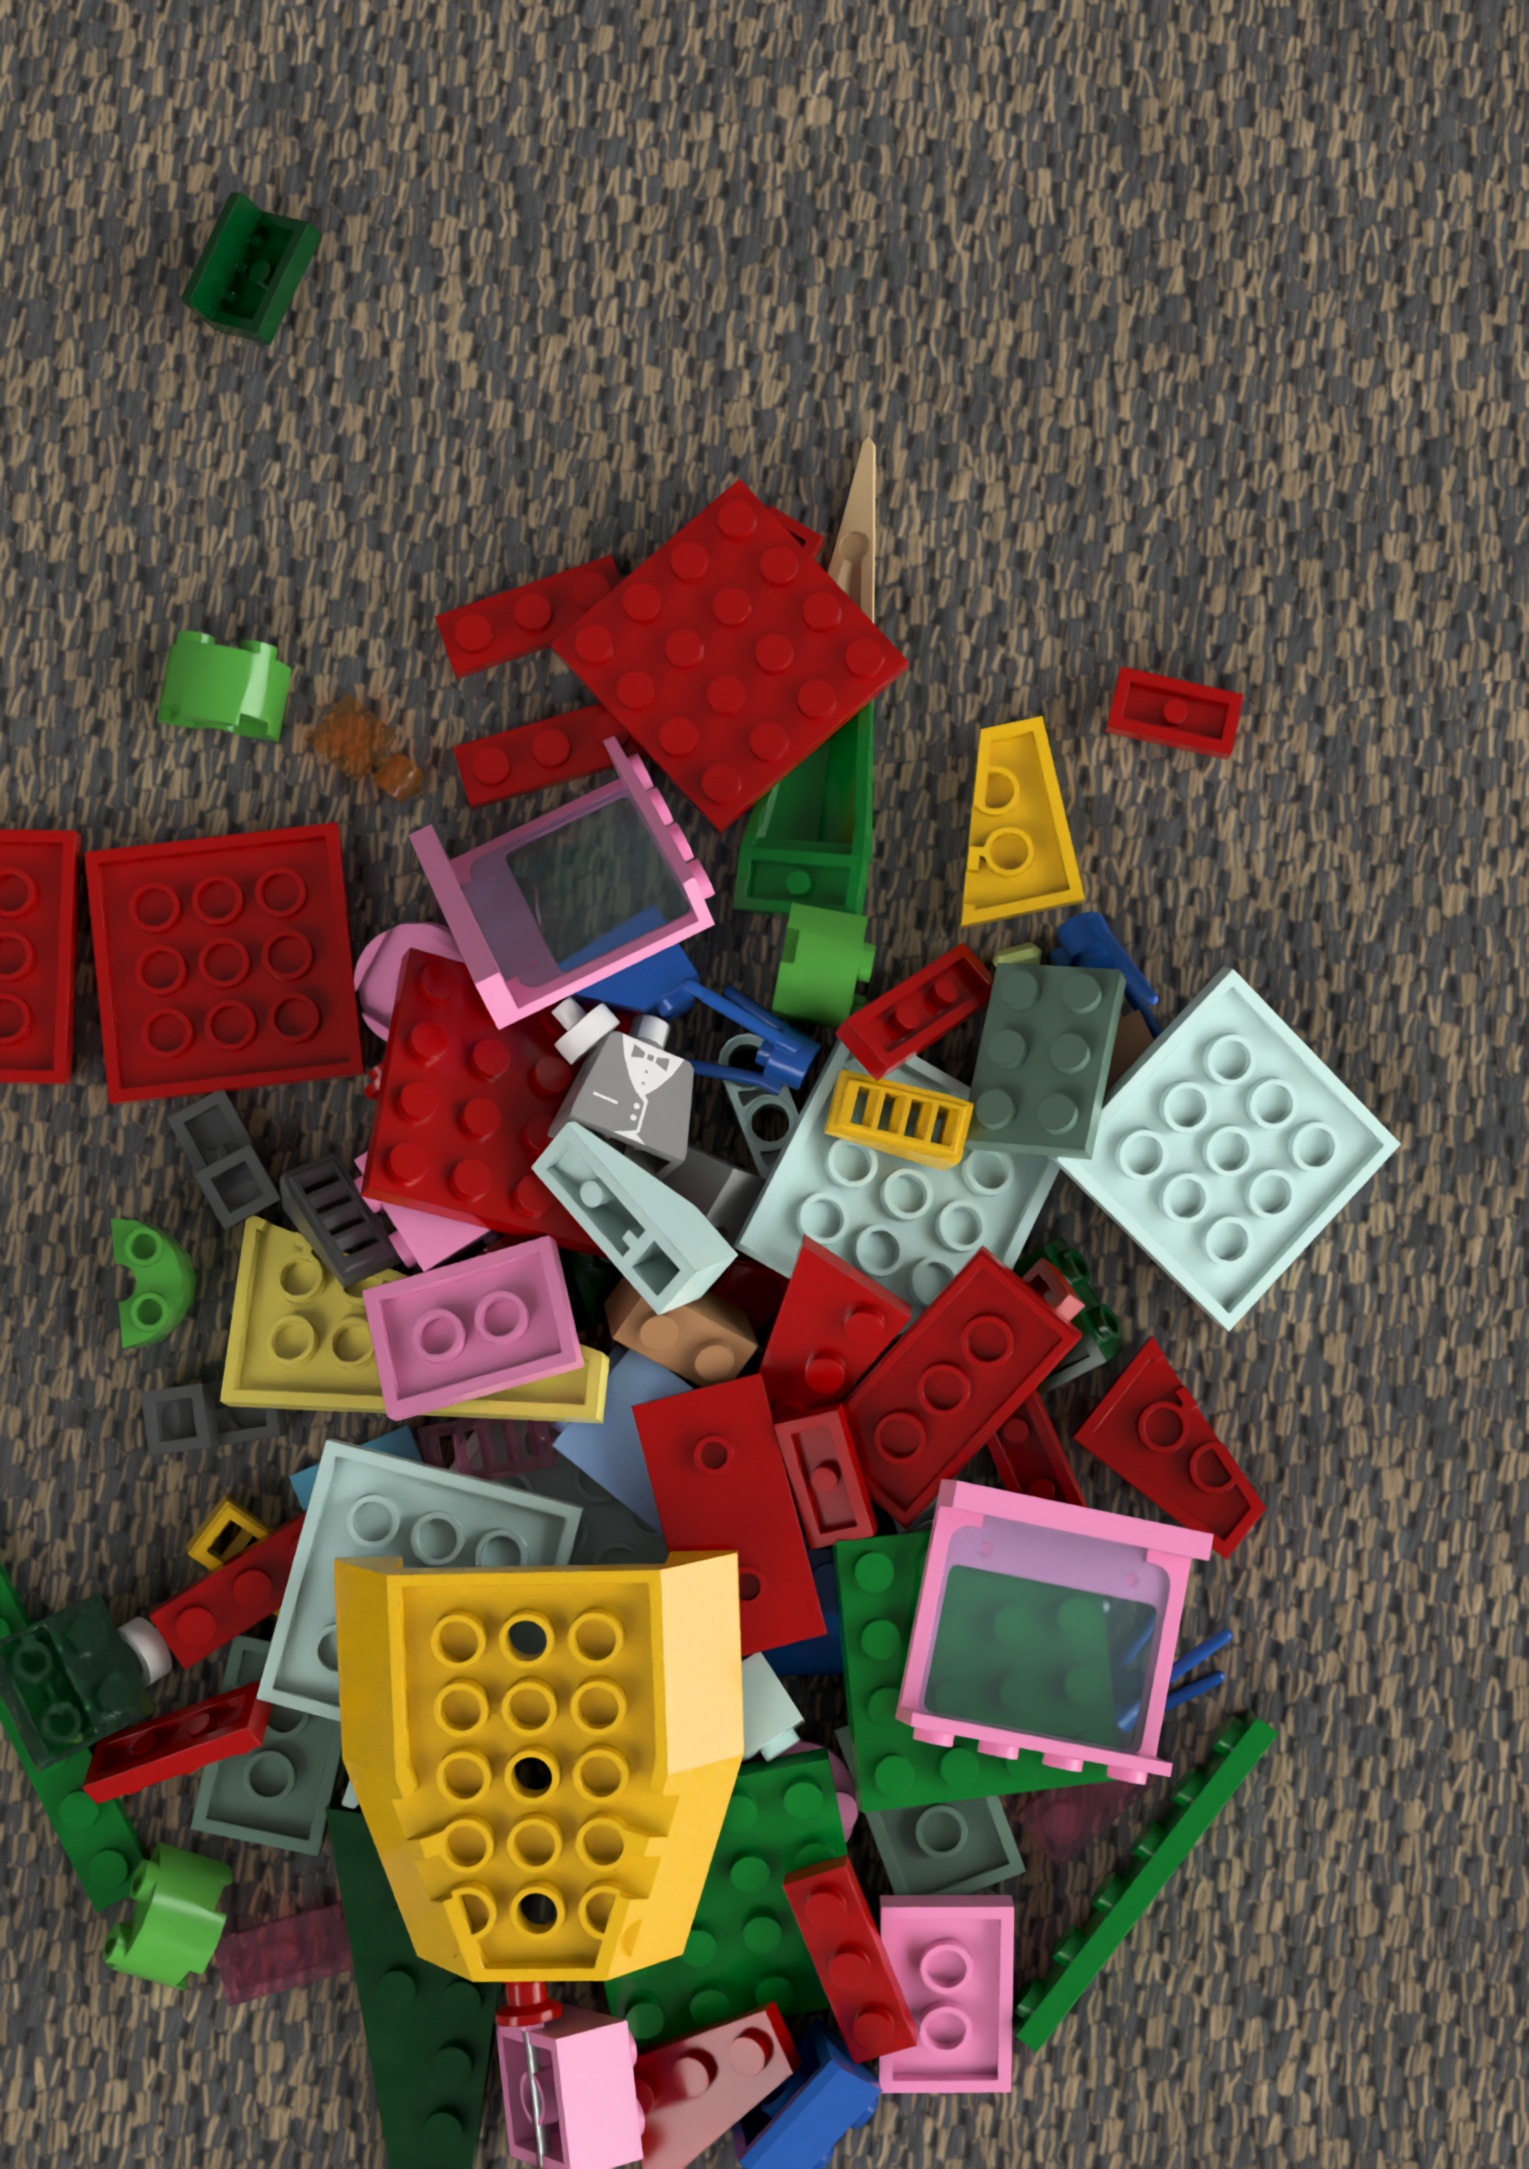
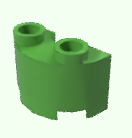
(224, 687)
(821, 966)
(162, 1278)
(173, 1920)

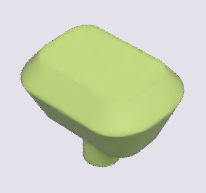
(1020, 954)

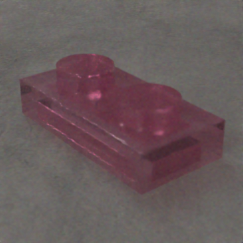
(1071, 1816)
(284, 1953)

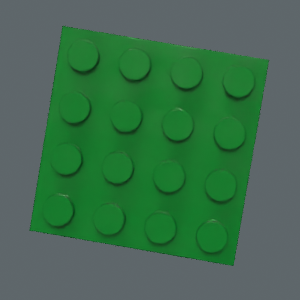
(876, 1608)
(744, 1931)

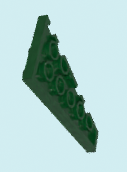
(421, 2023)

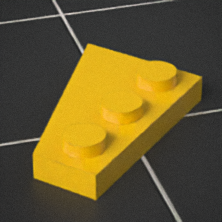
(1018, 830)

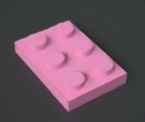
(472, 1328)
(959, 1988)

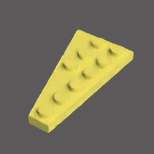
(310, 1345)

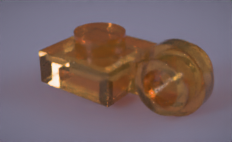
(356, 741)

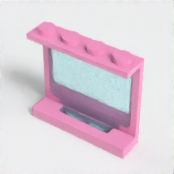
(570, 893)
(1047, 1630)

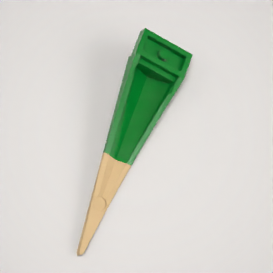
(815, 826)

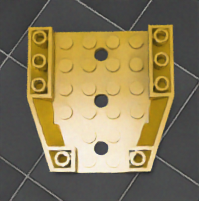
(624, 1707)

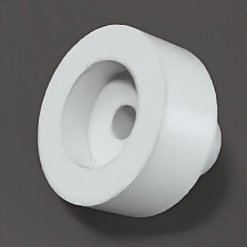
(582, 1028)
(147, 1649)

